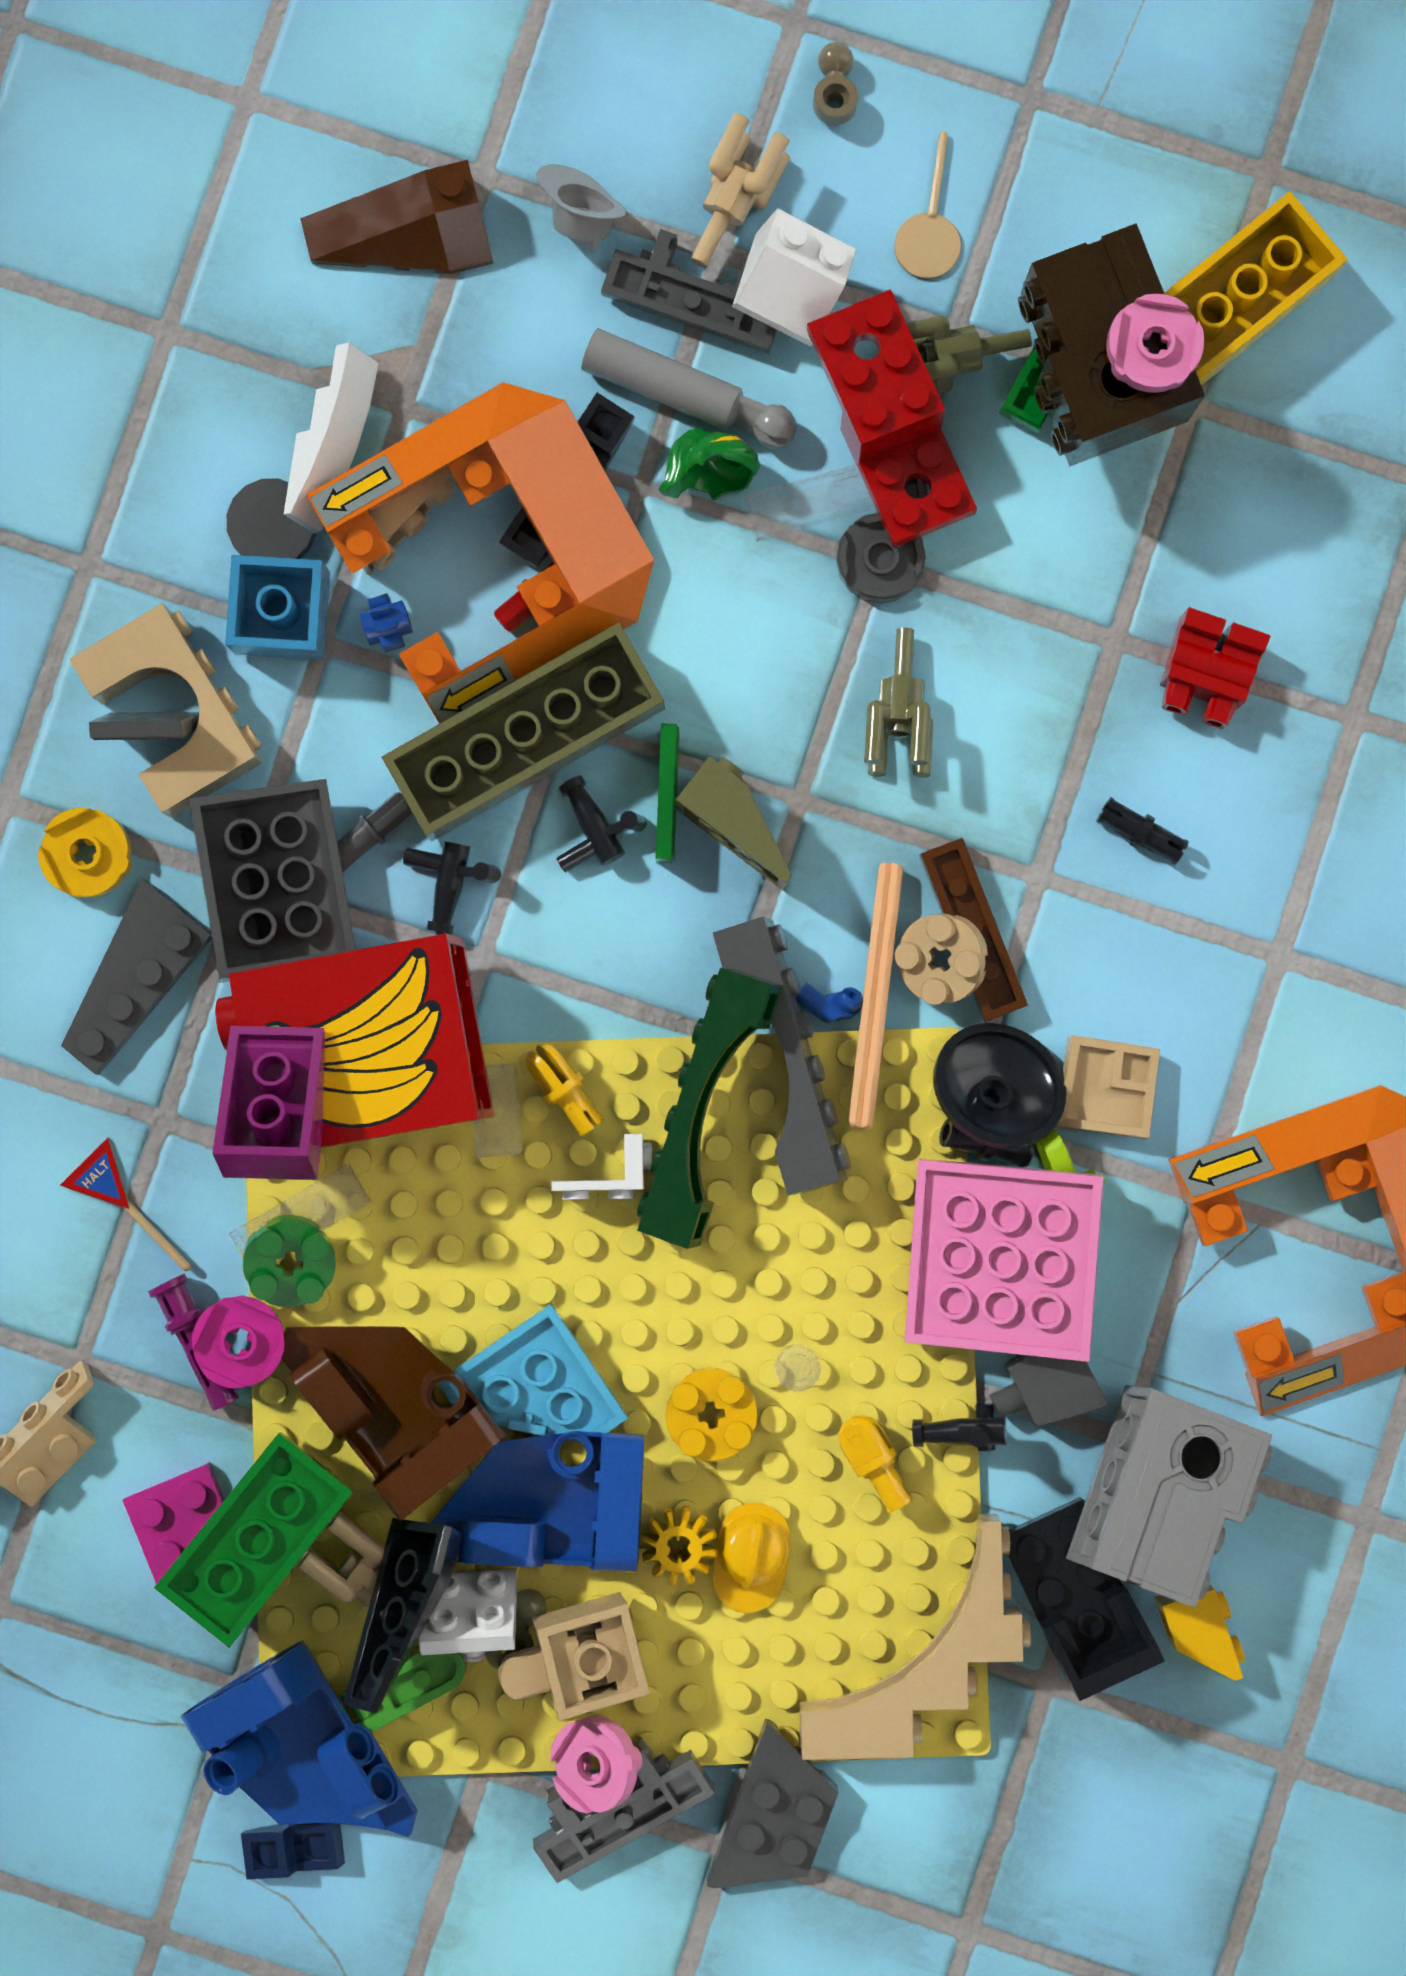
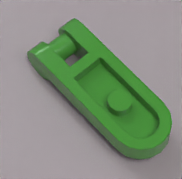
(417, 1684)

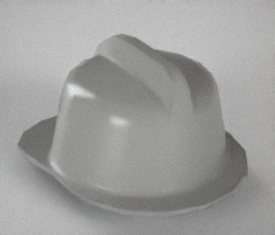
(579, 205)

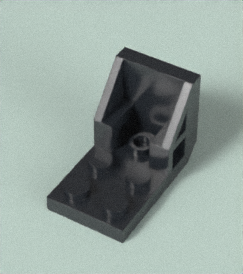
(1081, 1611)

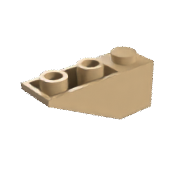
(407, 512)

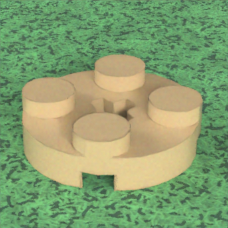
(967, 958)

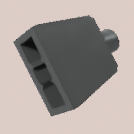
(1048, 1389)

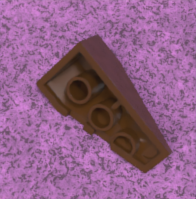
(410, 223)

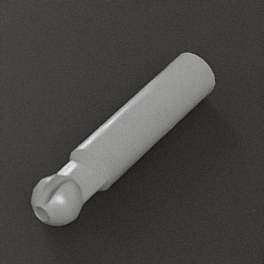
(686, 389)

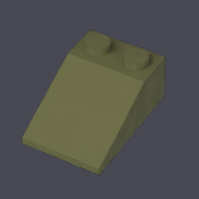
(726, 810)

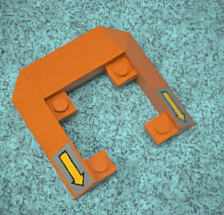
(545, 458)
(1356, 1148)

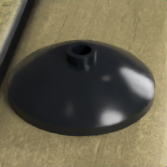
(1010, 1070)

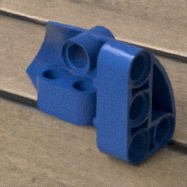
(538, 1510)
(297, 1749)

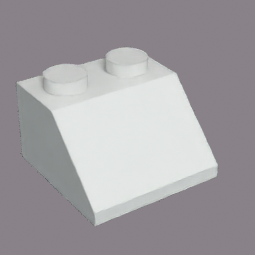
(792, 275)

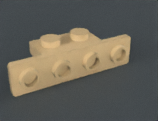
(46, 1438)

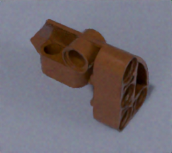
(380, 1398)

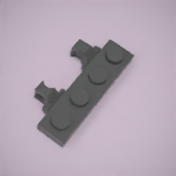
(662, 289)
(659, 1795)

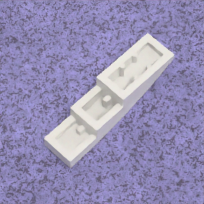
(333, 434)

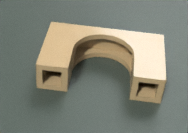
(160, 646)

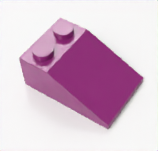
(271, 1103)

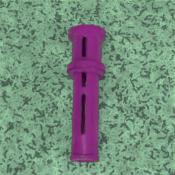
(181, 1320)

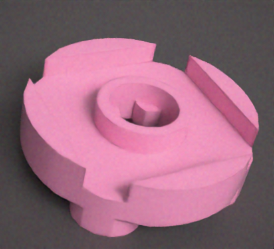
(1177, 327)
(617, 1759)

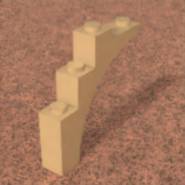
(880, 1718)

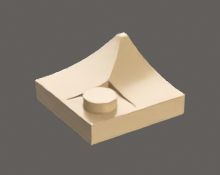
(1109, 1087)

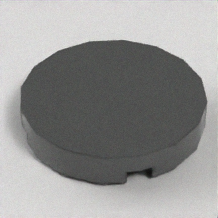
(259, 524)
(872, 565)

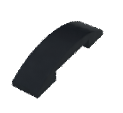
(605, 430)

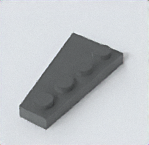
(137, 971)

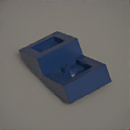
(284, 1849)

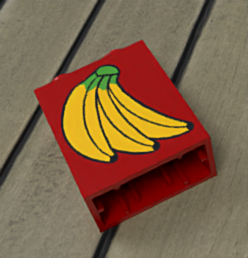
(395, 1028)

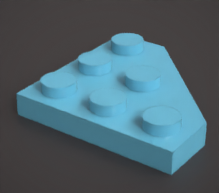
(540, 1381)

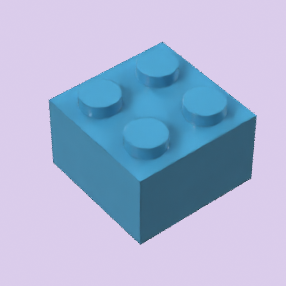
(277, 607)

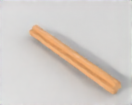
(875, 996)

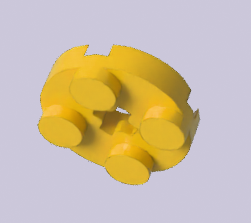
(61, 843)
(696, 1436)

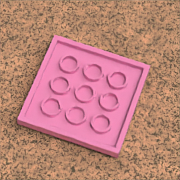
(1004, 1259)

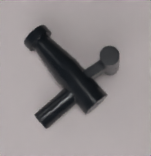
(600, 835)
(450, 877)
(979, 1432)

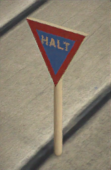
(101, 1179)

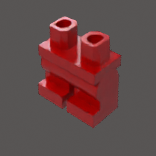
(1211, 674)

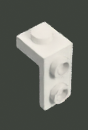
(637, 1158)

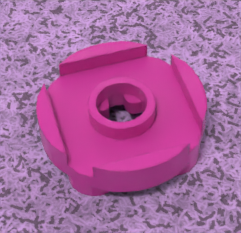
(212, 1349)

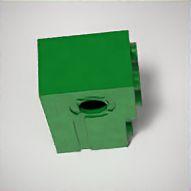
(254, 1539)

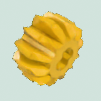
(695, 1545)

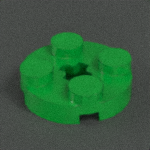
(303, 1283)

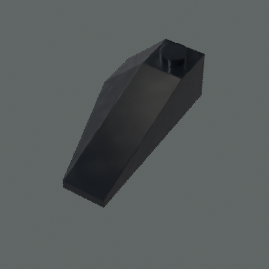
(407, 1589)

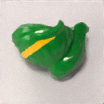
(710, 464)

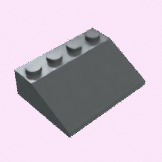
(271, 876)

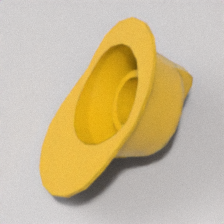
(751, 1557)

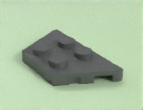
(774, 1816)

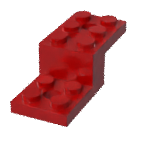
(891, 418)

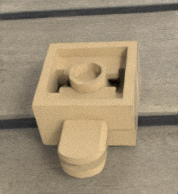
(582, 1657)

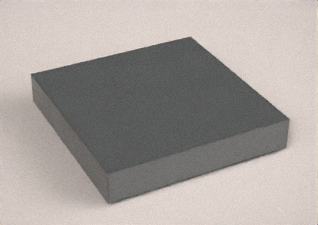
(143, 725)

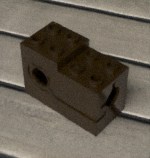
(1072, 307)

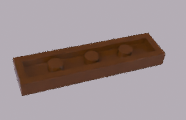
(961, 894)

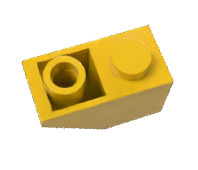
(1203, 1632)

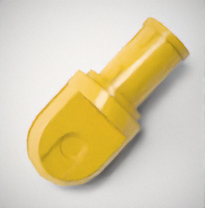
(562, 1087)
(872, 1457)

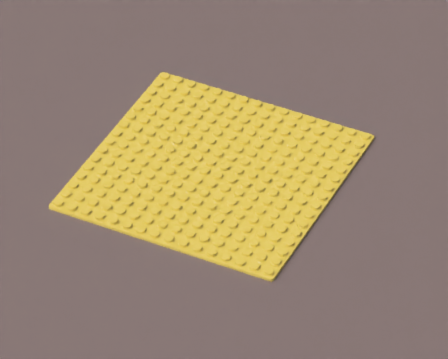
(484, 1244)

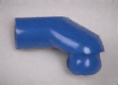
(830, 1007)

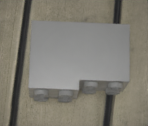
(1166, 1491)

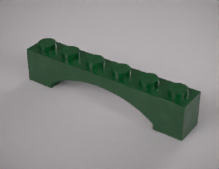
(676, 1201)

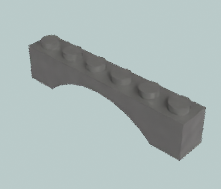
(808, 1144)

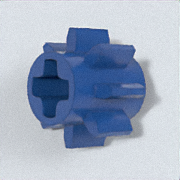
(386, 622)

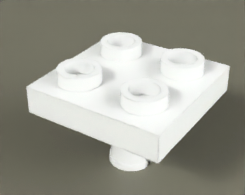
(473, 1615)

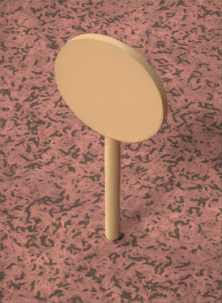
(928, 242)

